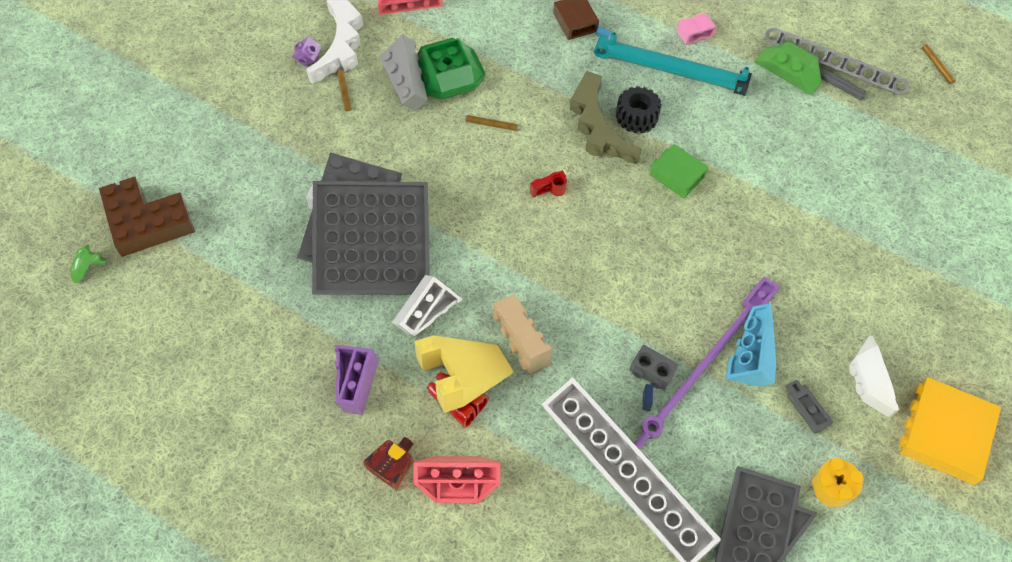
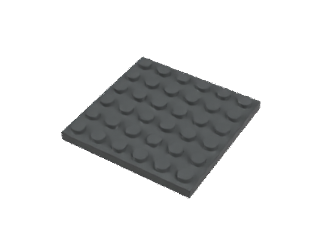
(369, 237)

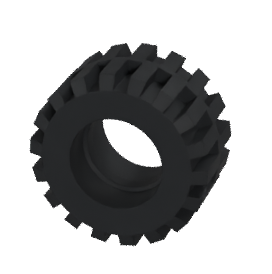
(635, 119)

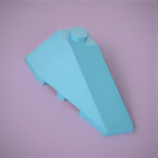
(755, 356)

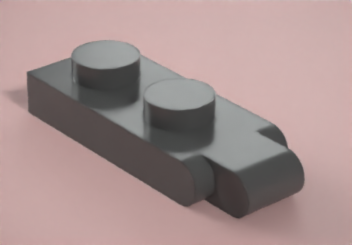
(808, 406)

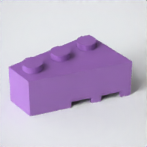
(354, 377)

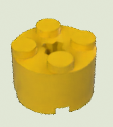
(848, 479)

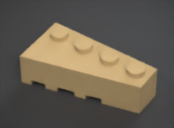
(522, 334)

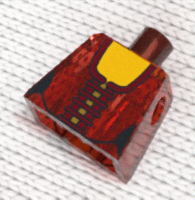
(390, 462)

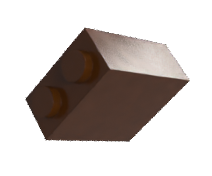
(575, 18)

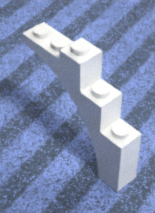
(345, 41)

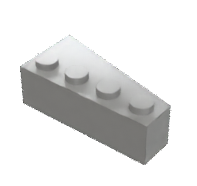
(404, 72)

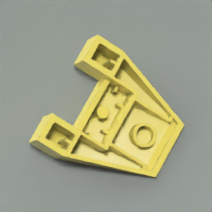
(471, 365)

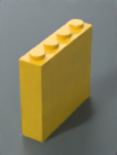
(950, 430)

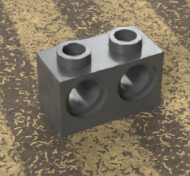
(656, 363)

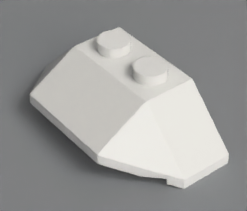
(873, 379)

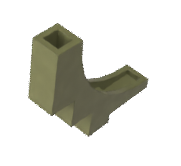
(591, 122)

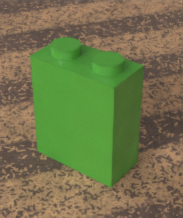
(678, 170)

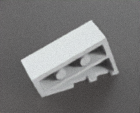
(425, 305)

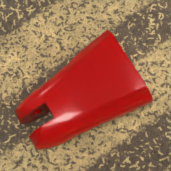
(464, 414)

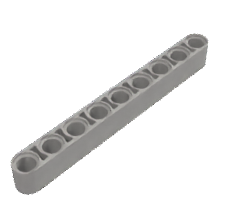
(861, 66)

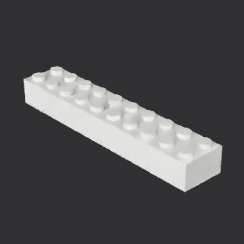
(631, 474)

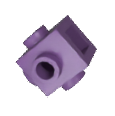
(306, 51)

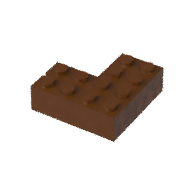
(142, 224)

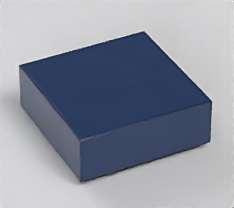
(647, 400)

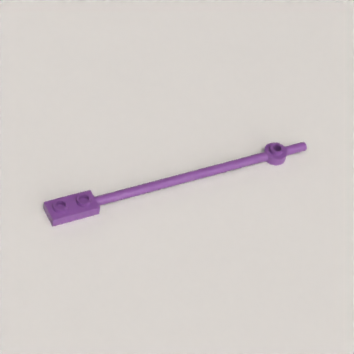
(761, 294)

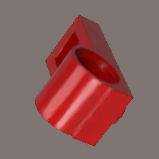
(549, 183)

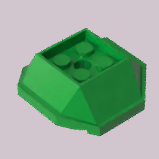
(449, 68)

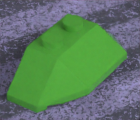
(792, 65)

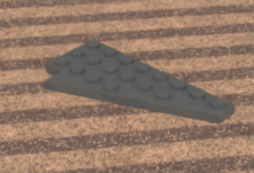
(761, 519)

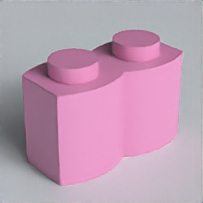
(696, 28)

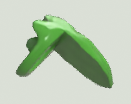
(82, 261)

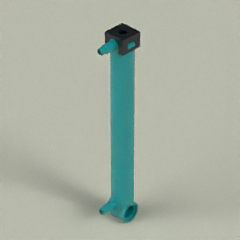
(609, 47)

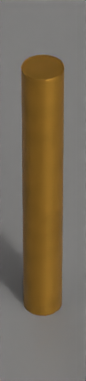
(940, 66)
(344, 91)
(489, 122)

